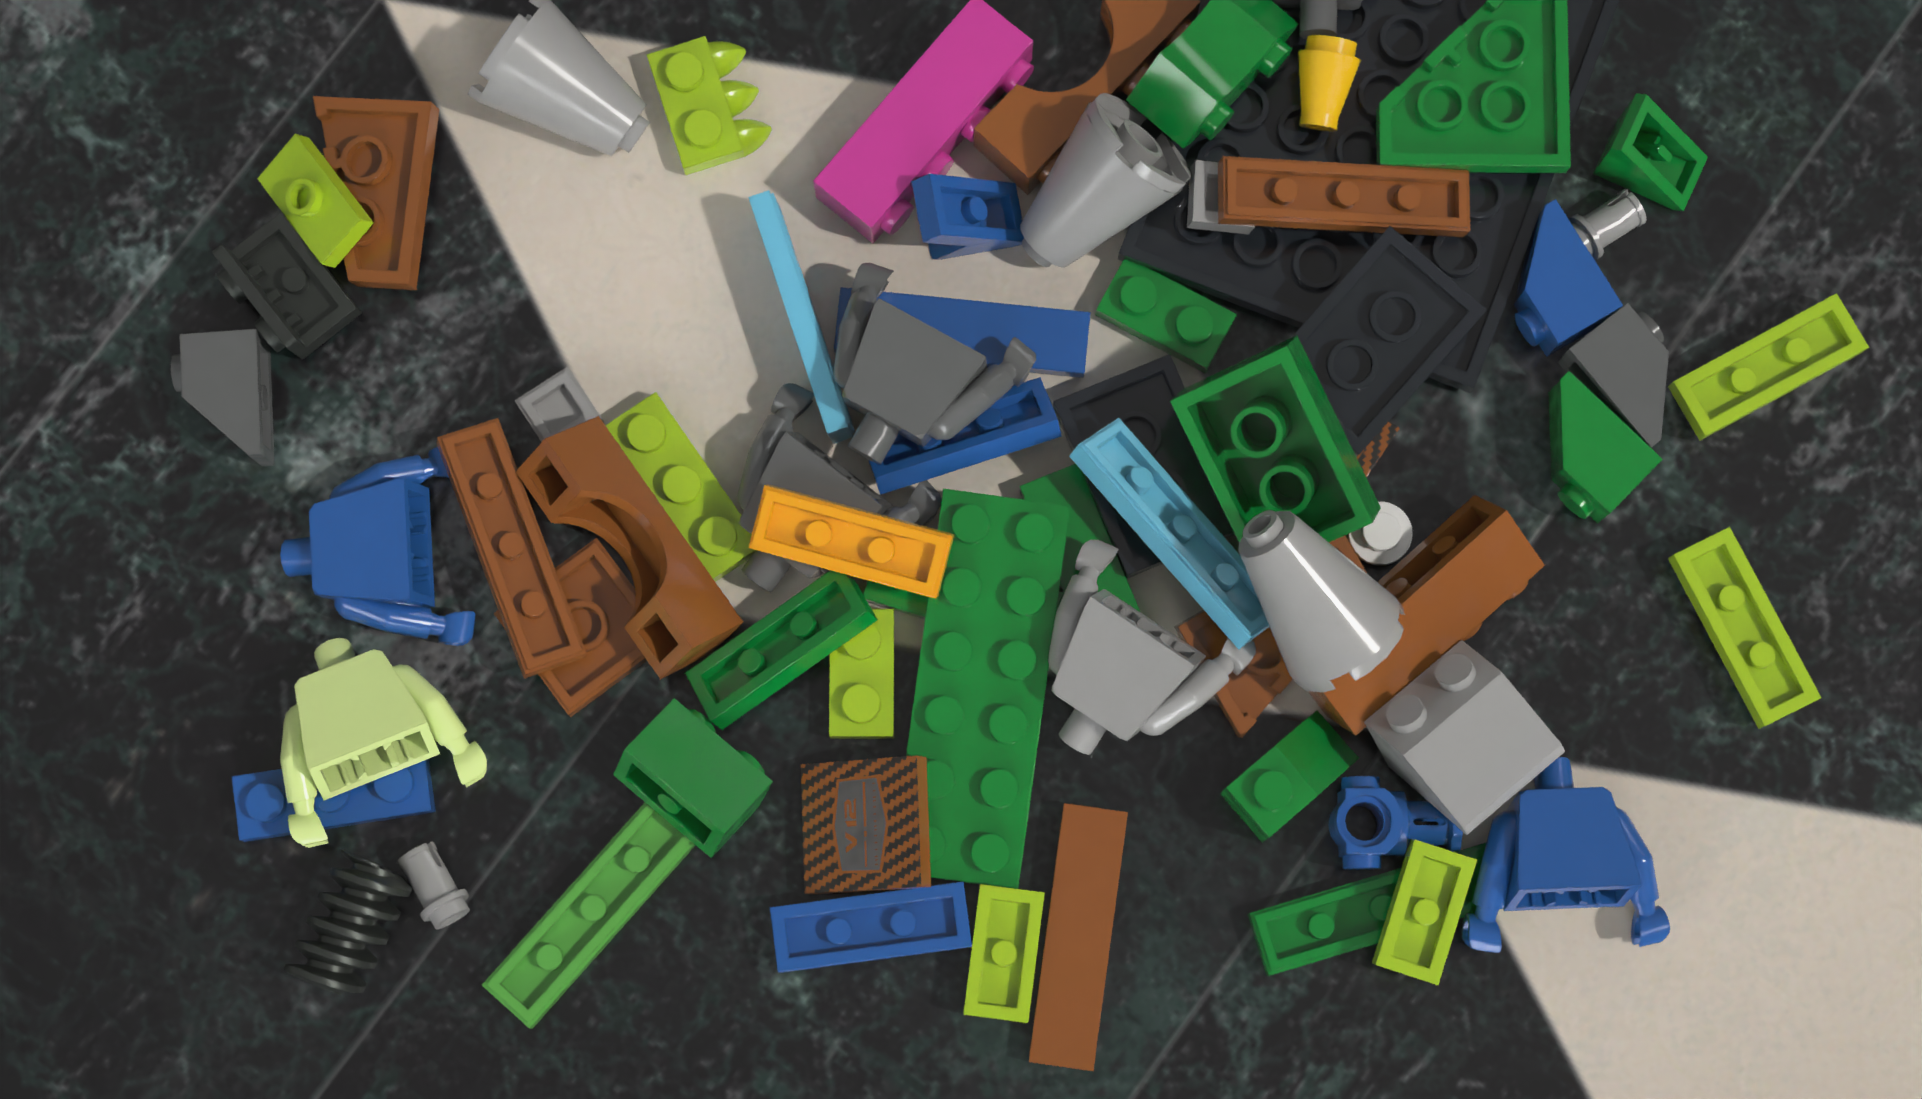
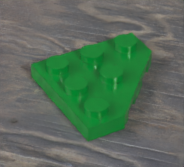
(1486, 96)

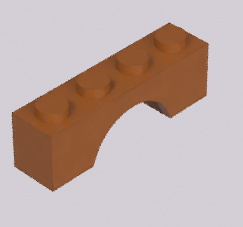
(1032, 126)
(592, 484)

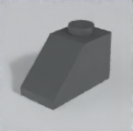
(1625, 369)
(230, 385)

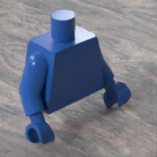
(375, 551)
(1564, 853)

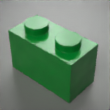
(693, 777)

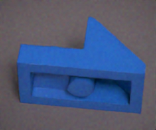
(966, 215)

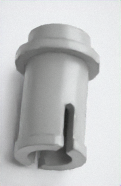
(1609, 222)
(434, 886)

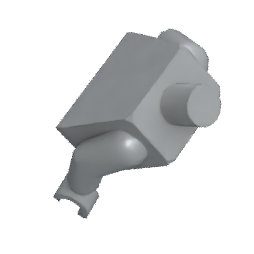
(1122, 665)

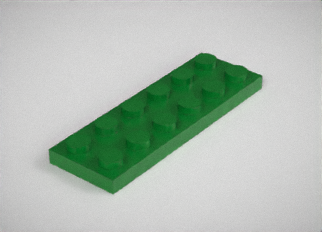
(986, 680)

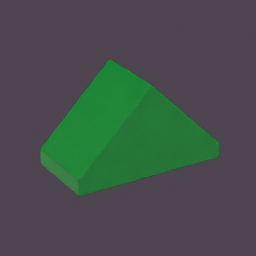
(1651, 155)

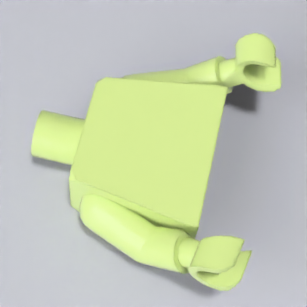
(361, 724)

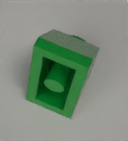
(1593, 451)
(1289, 776)

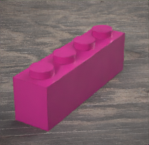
(925, 120)

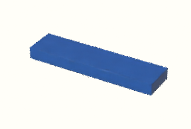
(1054, 335)

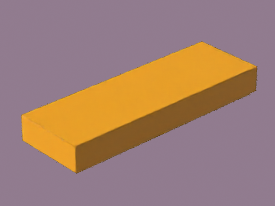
(851, 541)

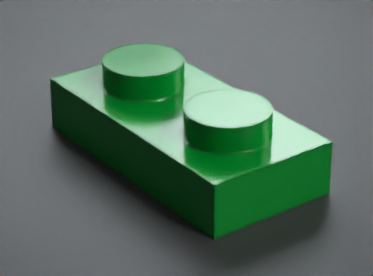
(1165, 314)

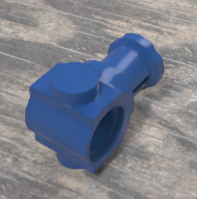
(1394, 824)

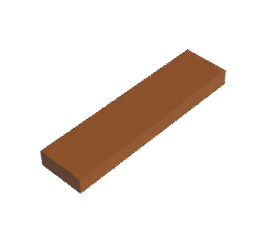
(1343, 196)
(511, 548)
(1078, 937)

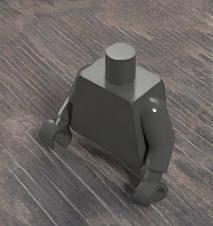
(911, 374)
(798, 465)

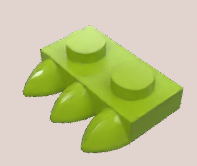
(702, 106)

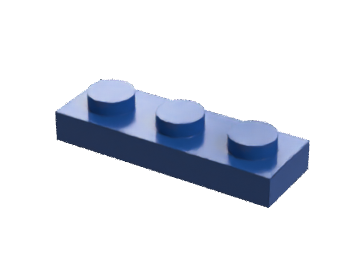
(1011, 424)
(264, 808)
(870, 927)

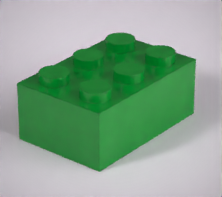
(1276, 444)

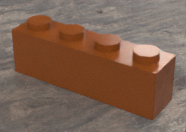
(1446, 594)

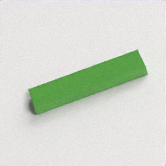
(588, 915)

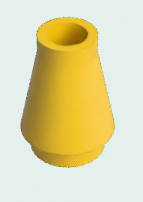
(1325, 77)

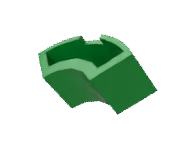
(1211, 65)

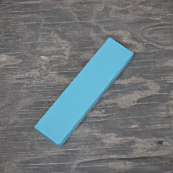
(802, 316)
(1173, 529)

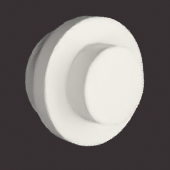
(1385, 538)

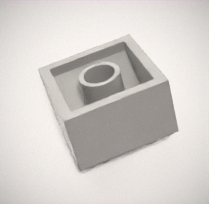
(1463, 737)

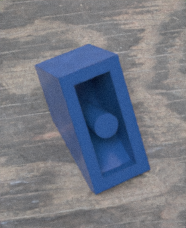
(1560, 285)

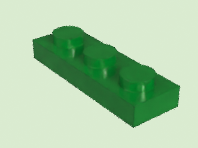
(780, 647)

